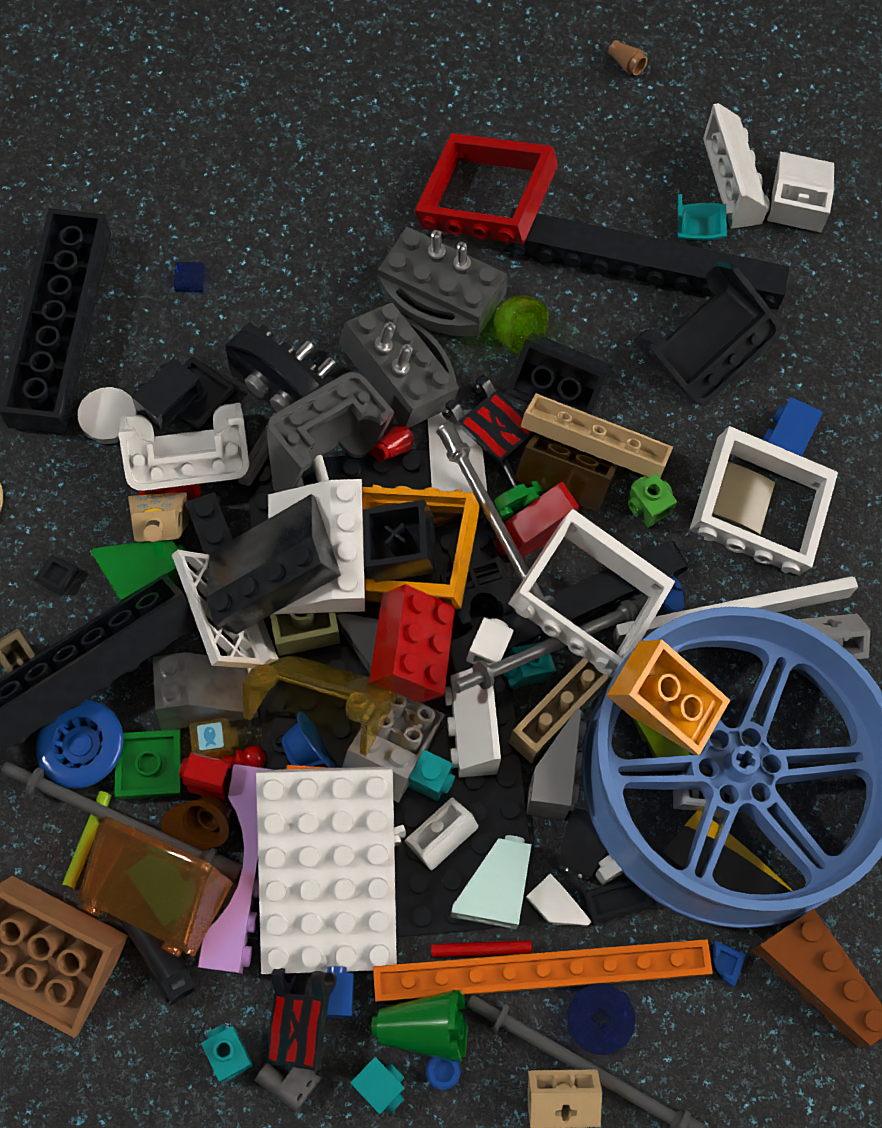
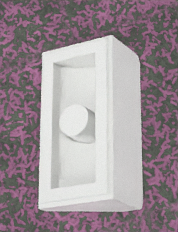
(442, 833)

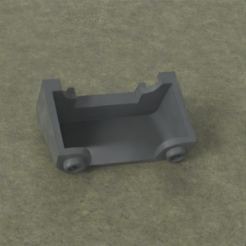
(338, 414)

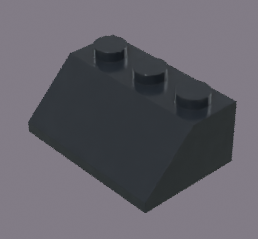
(558, 374)

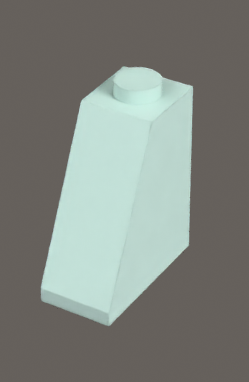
(497, 886)

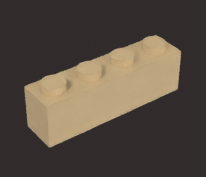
(549, 717)

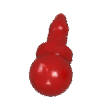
(251, 756)

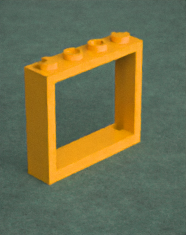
(437, 502)

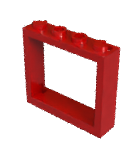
(489, 151)

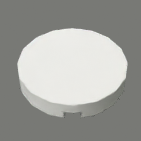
(101, 413)

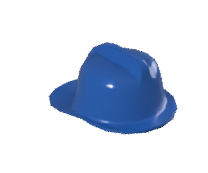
(305, 746)

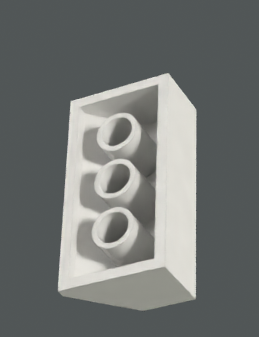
(735, 169)

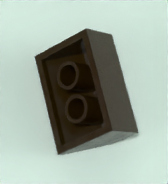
(553, 463)

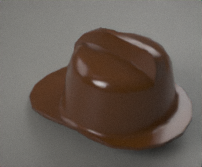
(199, 822)

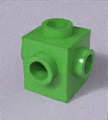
(651, 499)

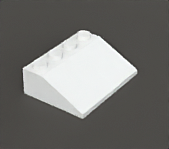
(343, 519)

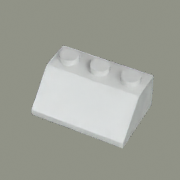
(474, 729)

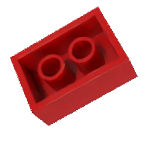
(412, 644)

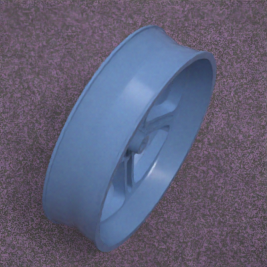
(848, 687)

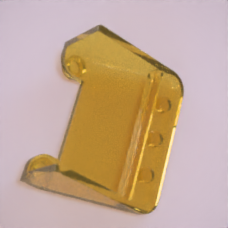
(364, 704)

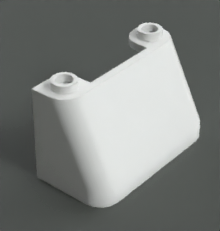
(184, 457)

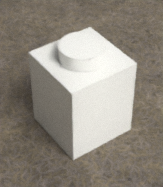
(490, 641)

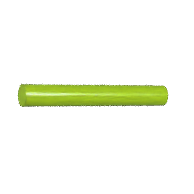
(85, 844)

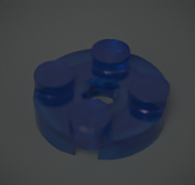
(615, 1005)

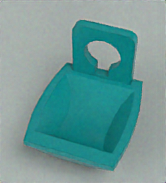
(701, 221)

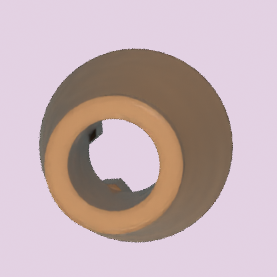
(628, 57)

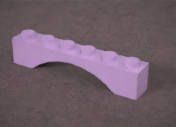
(227, 939)

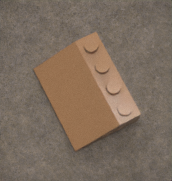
(53, 956)

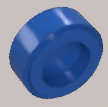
(442, 1073)

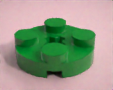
(517, 499)

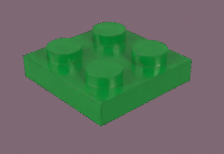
(149, 765)

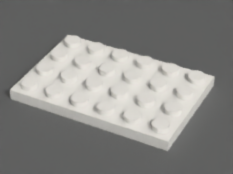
(326, 868)

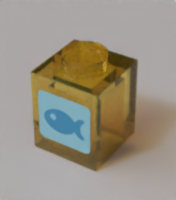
(213, 738)

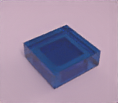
(189, 277)

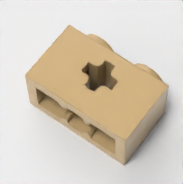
(564, 1098)

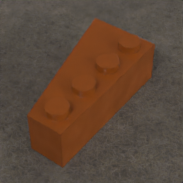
(825, 977)

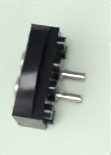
(273, 369)

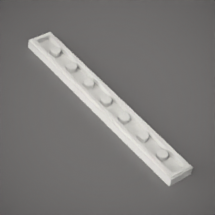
(774, 602)

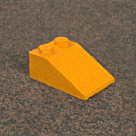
(668, 695)

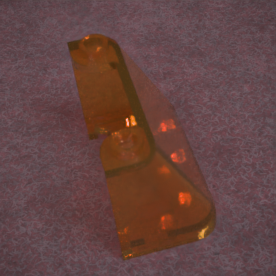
(152, 886)

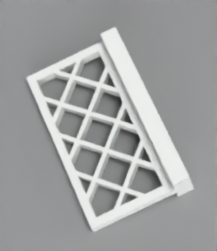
(253, 642)

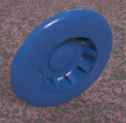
(80, 745)

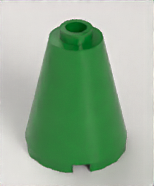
(425, 1026)

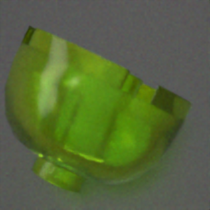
(518, 319)

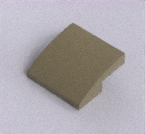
(743, 498)

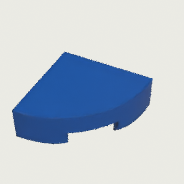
(675, 599)
(727, 962)

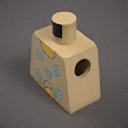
(158, 516)

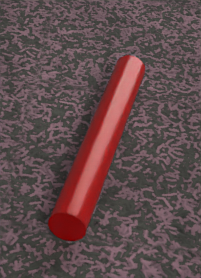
(481, 948)

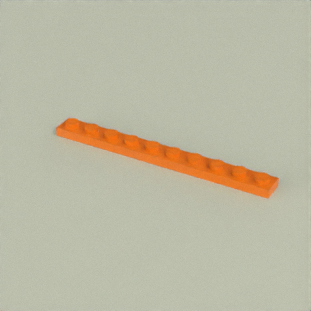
(543, 970)

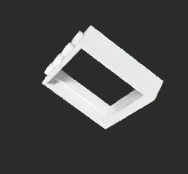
(778, 461)
(616, 558)

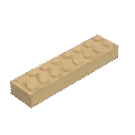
(596, 436)

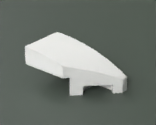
(556, 904)

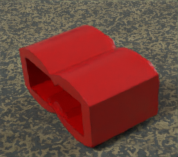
(206, 776)

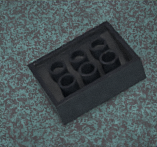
(270, 567)

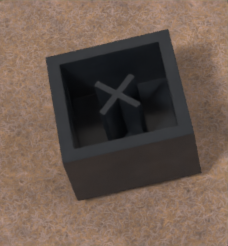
(399, 541)

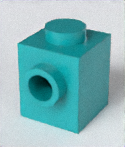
(529, 673)
(431, 775)
(226, 1053)
(380, 1086)

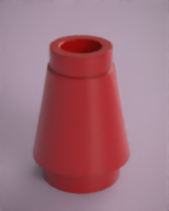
(393, 443)

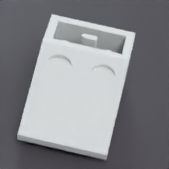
(802, 192)

